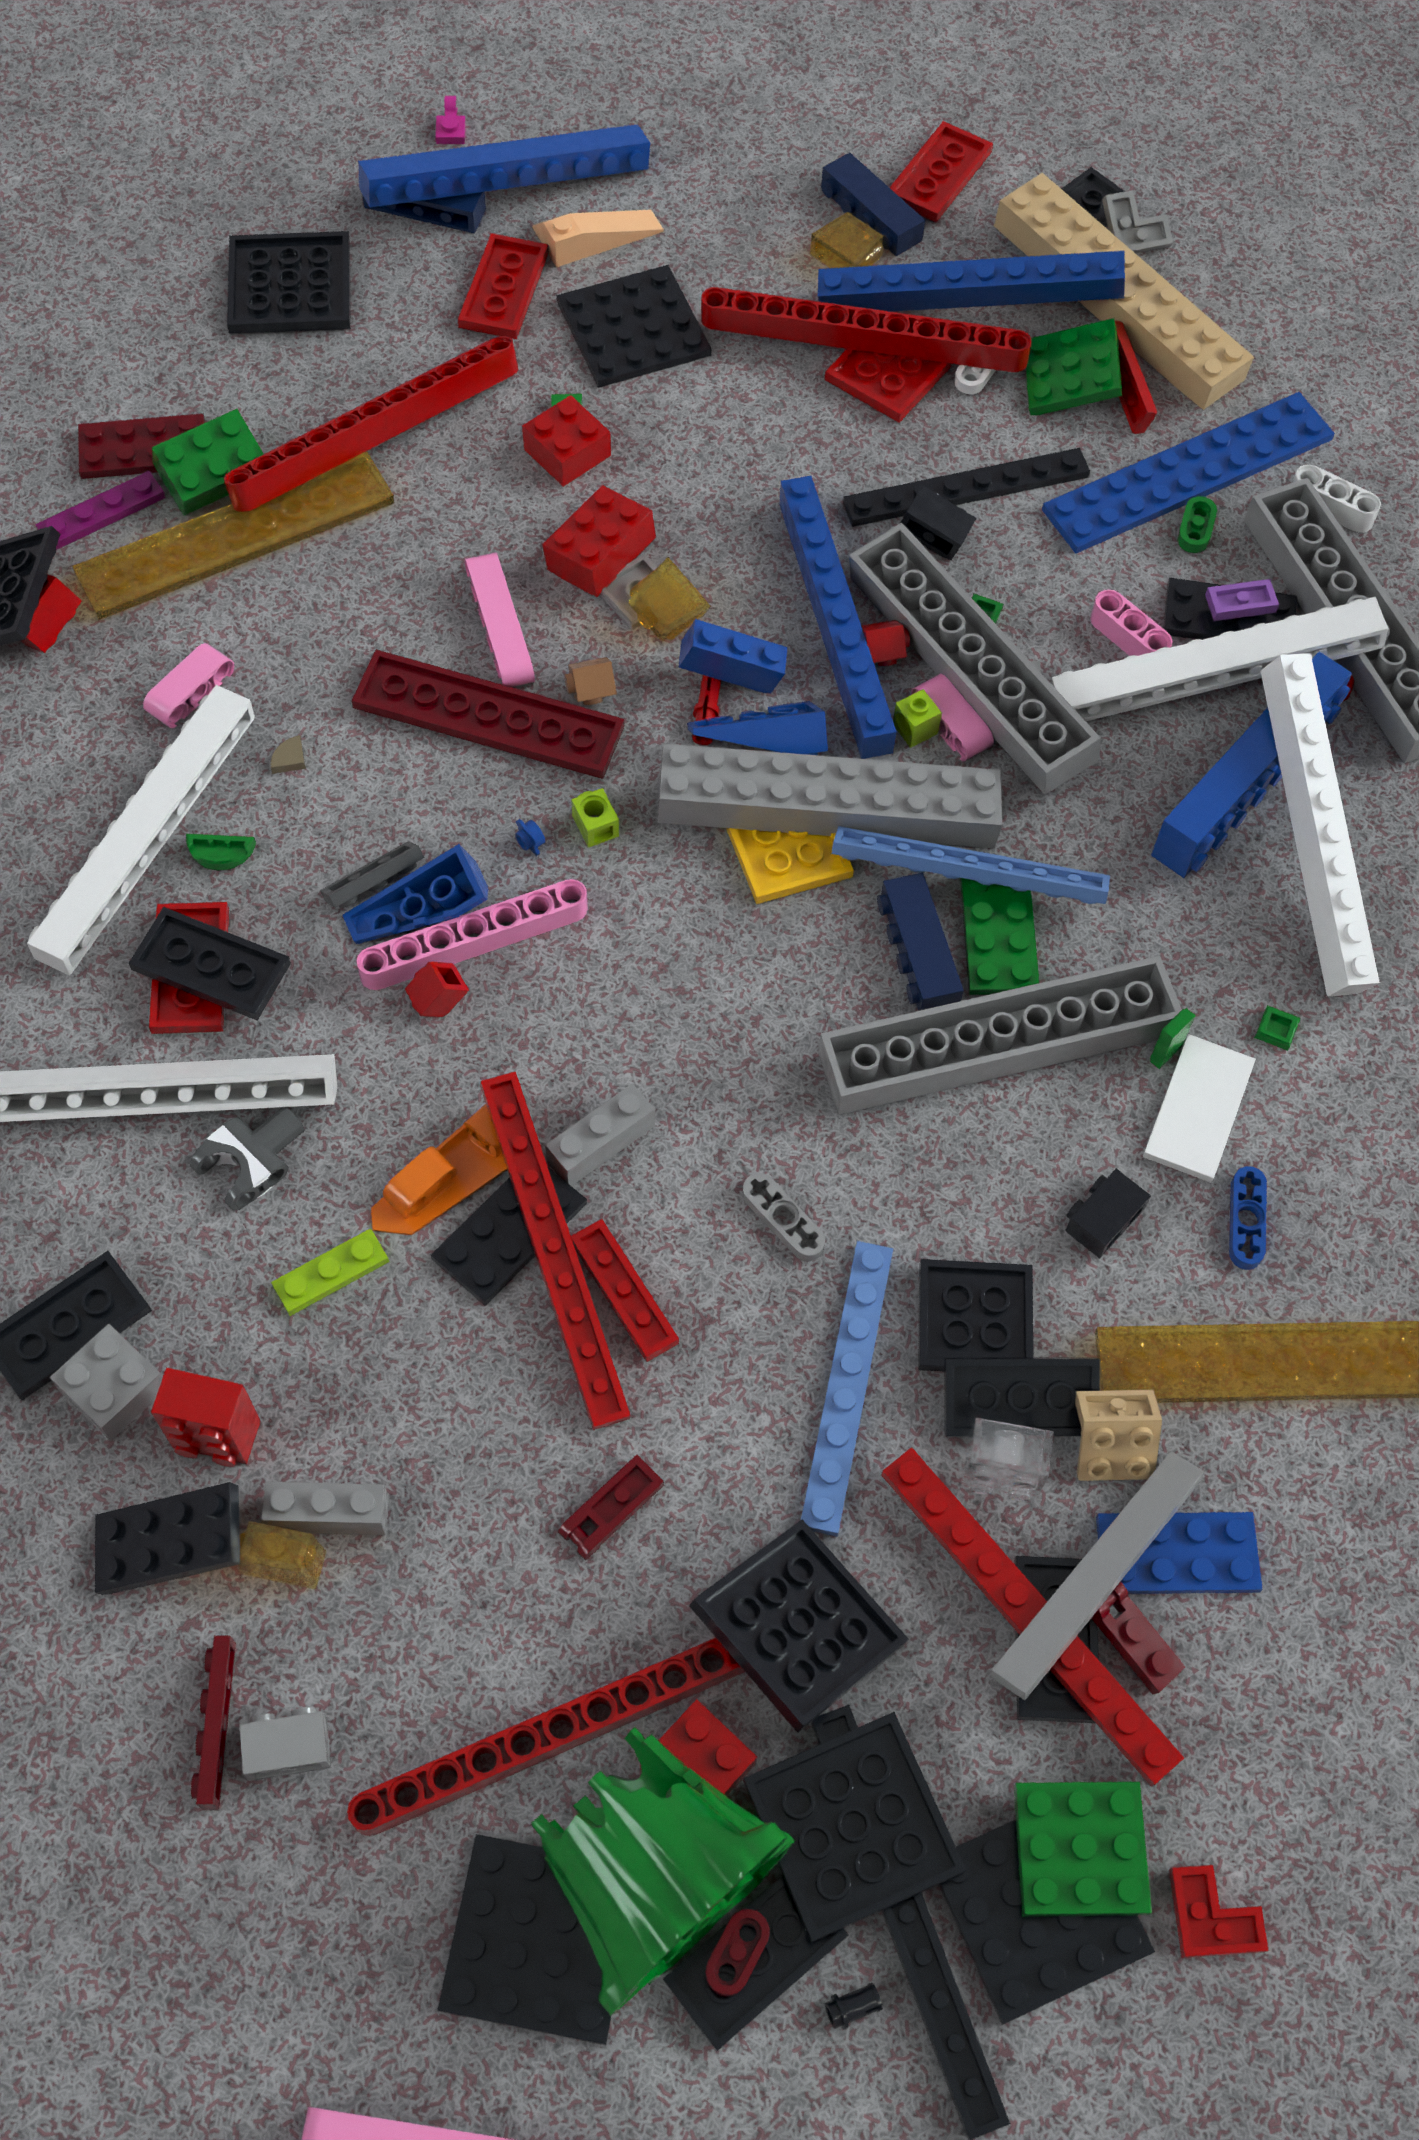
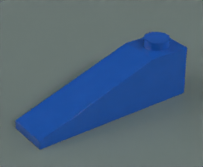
(425, 897)

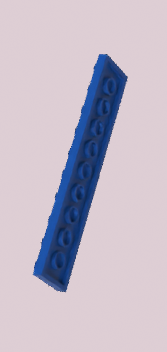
(1187, 471)

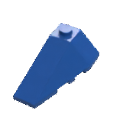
(785, 729)

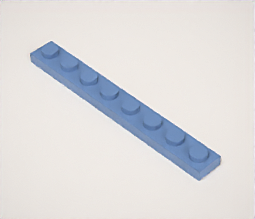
(971, 865)
(846, 1389)

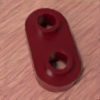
(736, 1952)

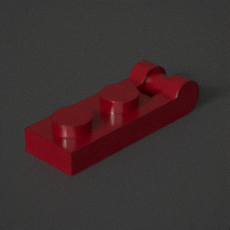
(611, 1506)
(1137, 1641)

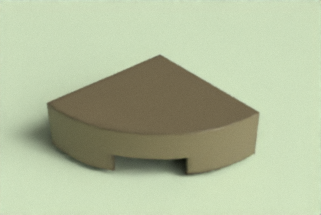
(288, 756)

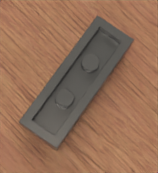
(372, 875)

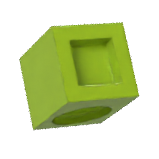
(917, 718)
(595, 829)

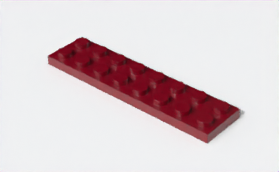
(489, 713)

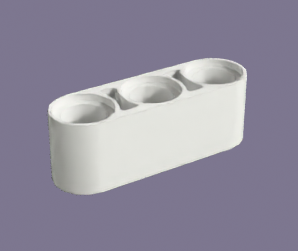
(1349, 503)

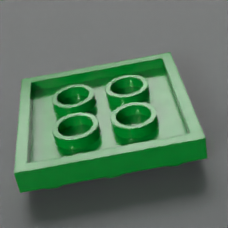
(1073, 367)
(1082, 1849)

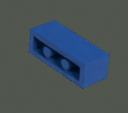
(732, 657)

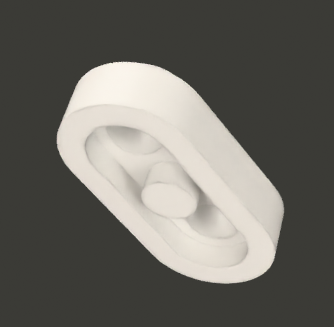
(972, 379)

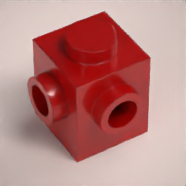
(886, 641)
(436, 989)

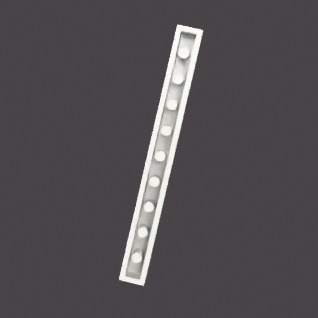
(1220, 659)
(1319, 825)
(140, 830)
(167, 1088)

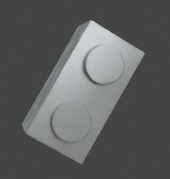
(284, 1744)

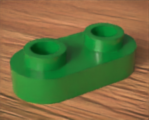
(1197, 526)

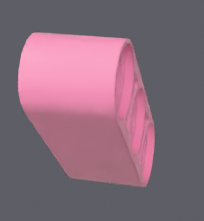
(1127, 625)
(187, 684)
(959, 721)

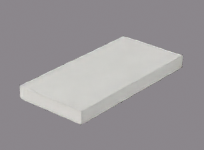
(1199, 1108)

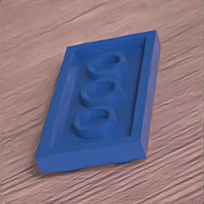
(1196, 1555)

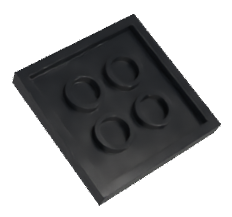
(973, 1311)

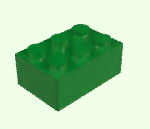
(200, 458)

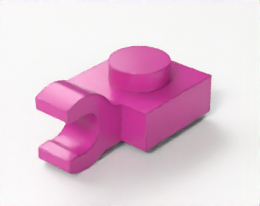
(450, 128)

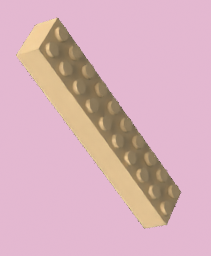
(1156, 316)

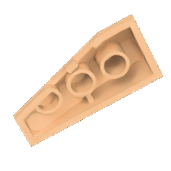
(587, 234)

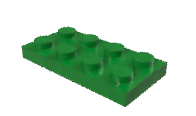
(998, 938)

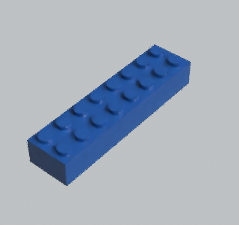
(1237, 782)

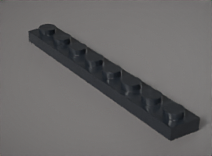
(969, 485)

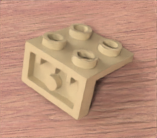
(1118, 1434)

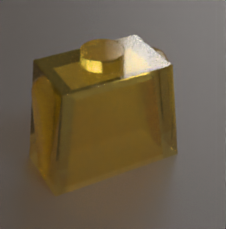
(846, 243)
(667, 601)
(281, 1555)

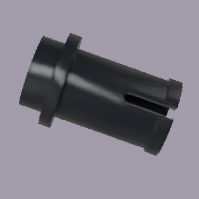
(853, 2006)

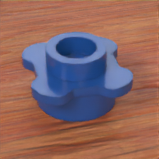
(529, 836)

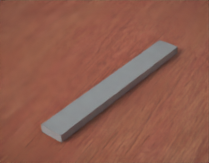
(1096, 1576)

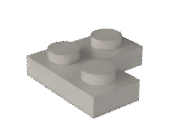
(1135, 233)

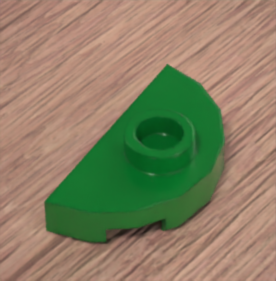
(220, 851)

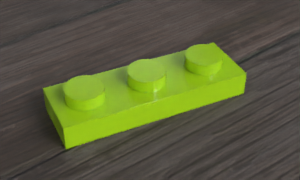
(330, 1272)

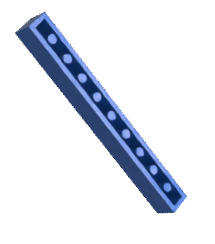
(503, 165)
(976, 282)
(837, 618)

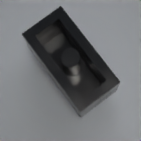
(937, 523)
(1106, 1212)

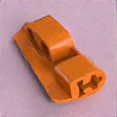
(440, 1177)

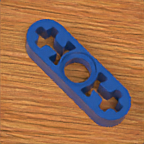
(1236, 1240)

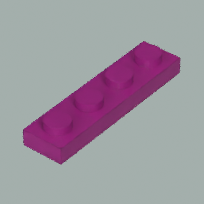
(104, 508)

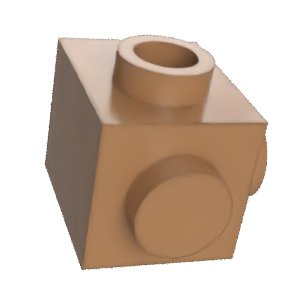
(591, 680)

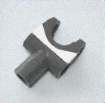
(253, 1151)

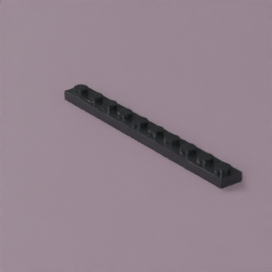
(935, 1991)

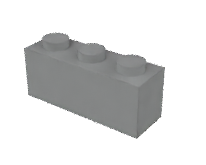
(600, 1135)
(326, 1507)

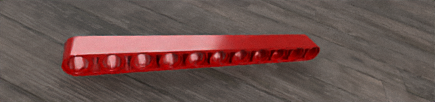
(865, 329)
(370, 424)
(538, 1730)

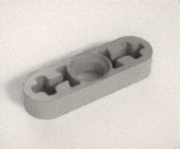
(784, 1202)

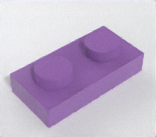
(1242, 600)

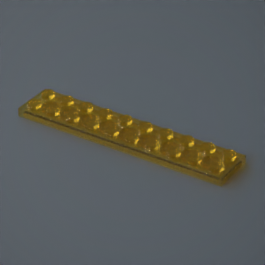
(230, 537)
(1262, 1361)

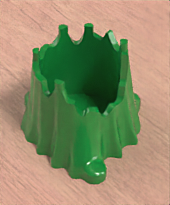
(655, 1865)

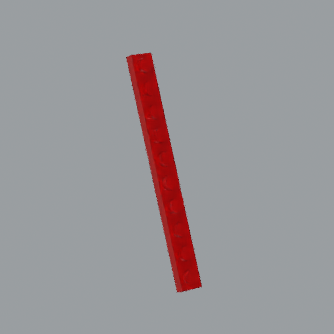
(555, 1251)
(1019, 1604)

